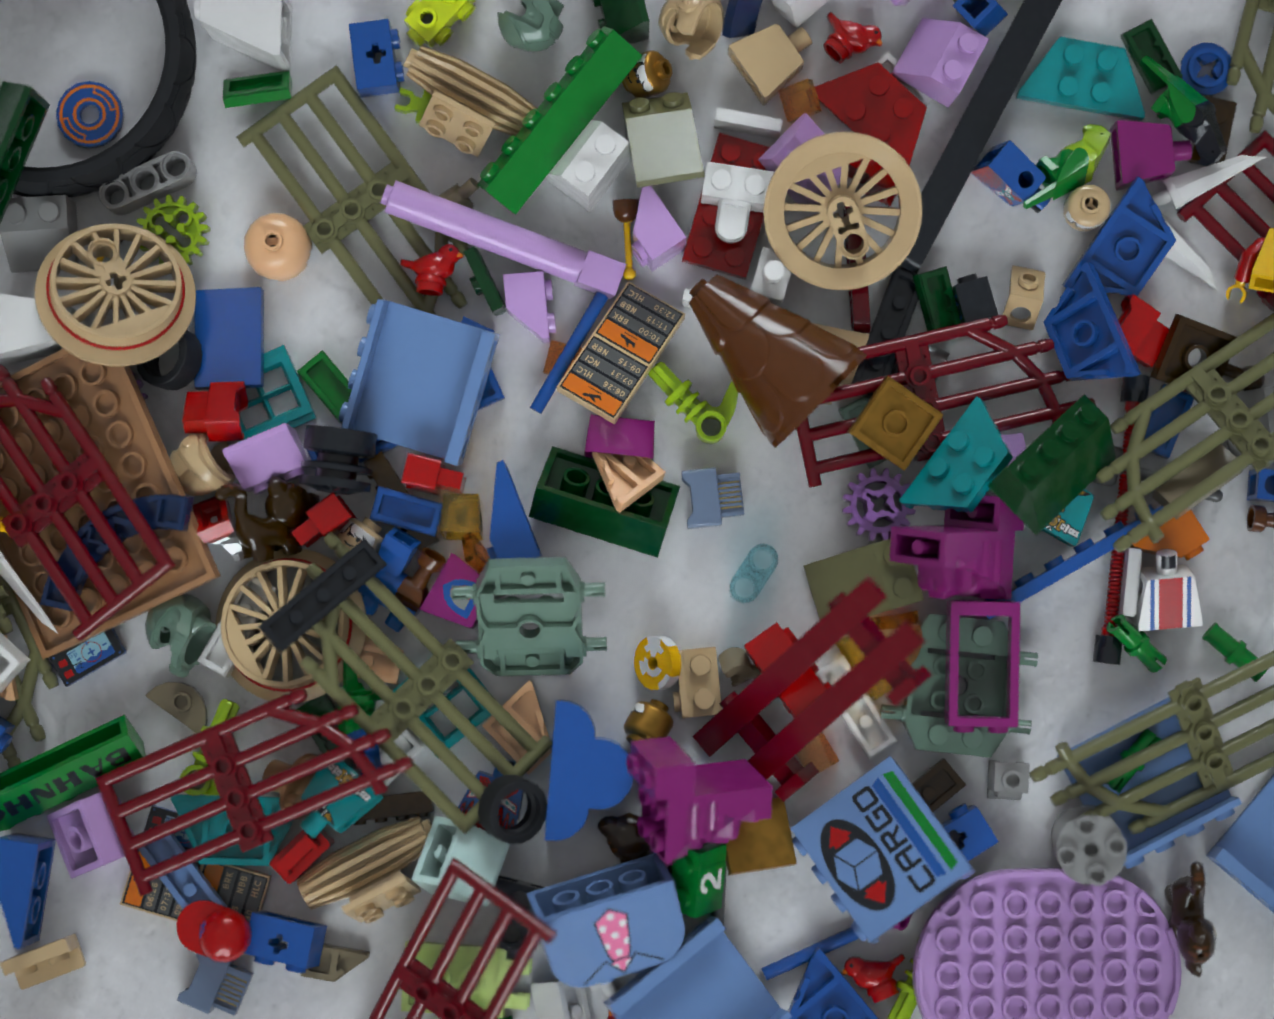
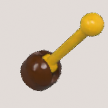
(626, 211)

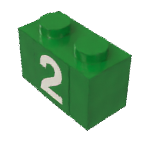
(700, 879)

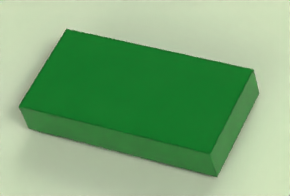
(257, 89)
(326, 382)

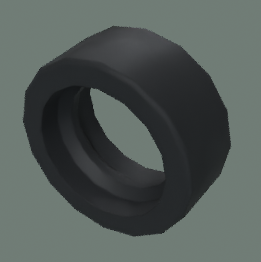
(184, 370)
(532, 819)

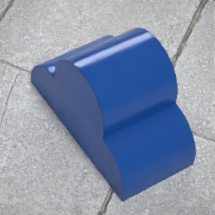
(583, 772)

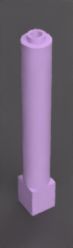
(583, 268)

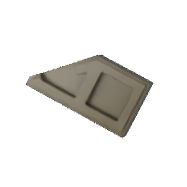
(336, 962)

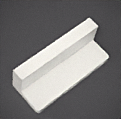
(559, 1001)

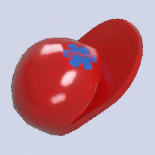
(214, 931)

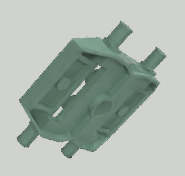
(556, 643)
(983, 694)

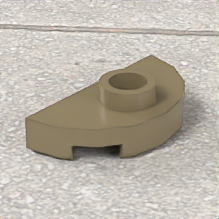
(182, 703)

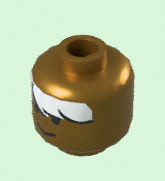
(649, 75)
(648, 721)

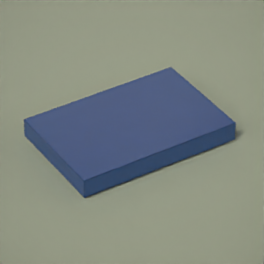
(231, 336)

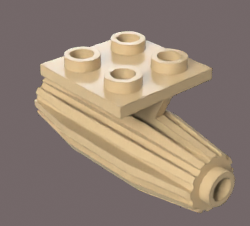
(464, 100)
(368, 872)

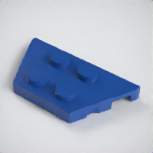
(1128, 244)
(1088, 332)
(826, 993)

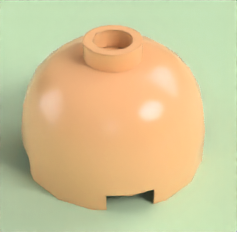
(289, 250)

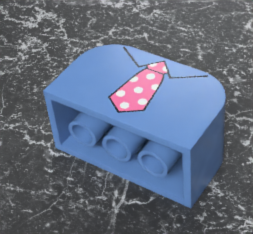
(610, 922)

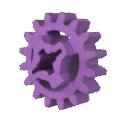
(864, 496)

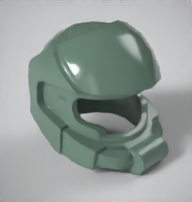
(534, 29)
(185, 626)

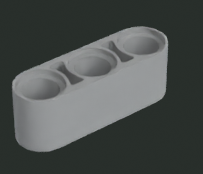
(164, 183)

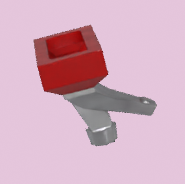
(217, 526)

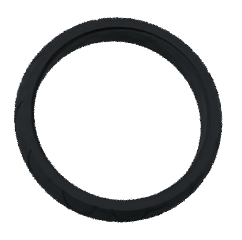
(150, 131)

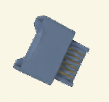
(712, 497)
(216, 986)

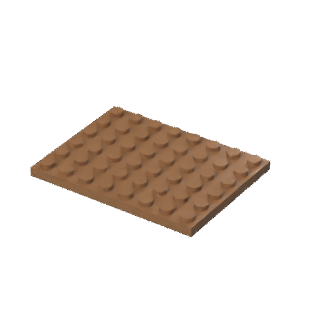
(125, 433)

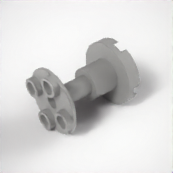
(1088, 846)

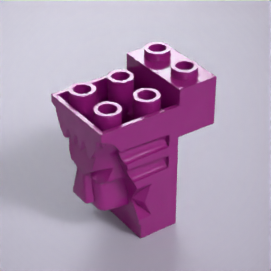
(966, 554)
(693, 802)

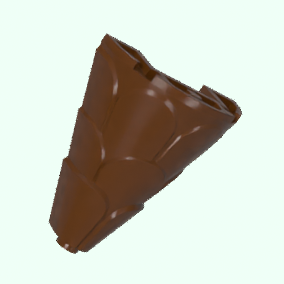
(771, 354)

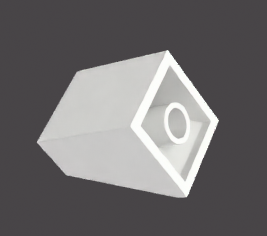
(251, 27)
(590, 164)
(23, 332)

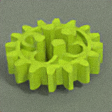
(191, 229)

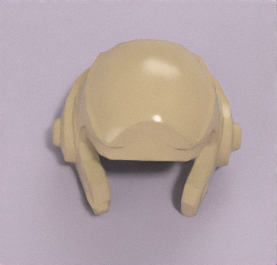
(692, 23)
(200, 469)

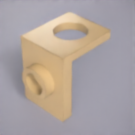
(1025, 291)

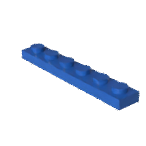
(1060, 568)

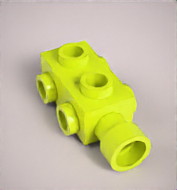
(444, 15)

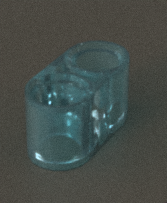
(755, 575)

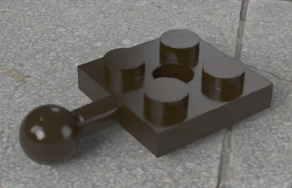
(1187, 335)

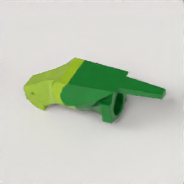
(1072, 165)

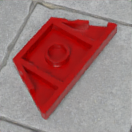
(877, 106)

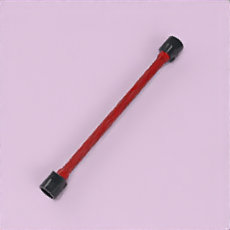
(1107, 646)

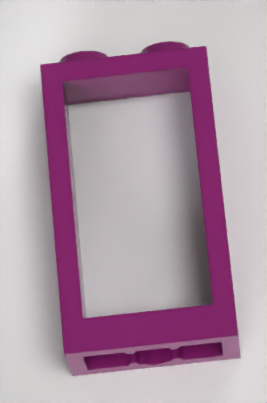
(995, 724)

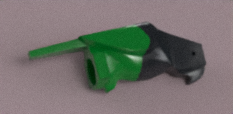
(1189, 114)

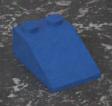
(510, 527)
(24, 884)

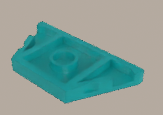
(1085, 79)
(961, 465)
(220, 825)

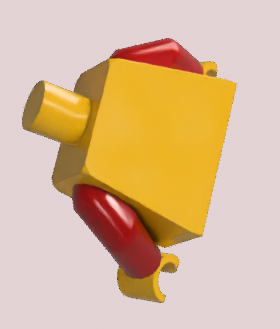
(1256, 267)

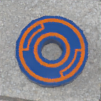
(76, 100)

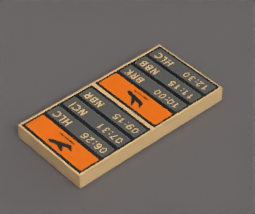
(621, 352)
(236, 885)

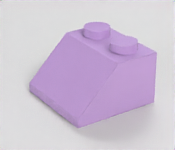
(940, 58)
(799, 132)
(655, 232)
(265, 456)
(85, 835)

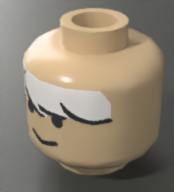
(1077, 212)
(356, 531)

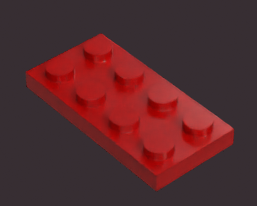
(703, 245)

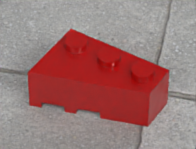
(770, 646)

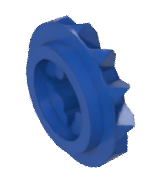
(1206, 54)

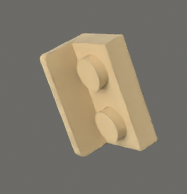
(698, 684)
(45, 962)

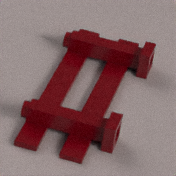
(883, 659)

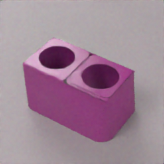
(626, 437)

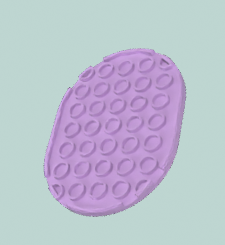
(1046, 950)

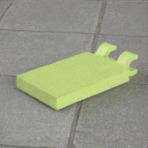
(461, 965)

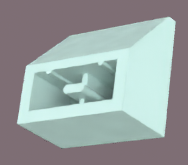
(474, 849)

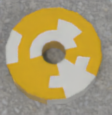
(657, 662)

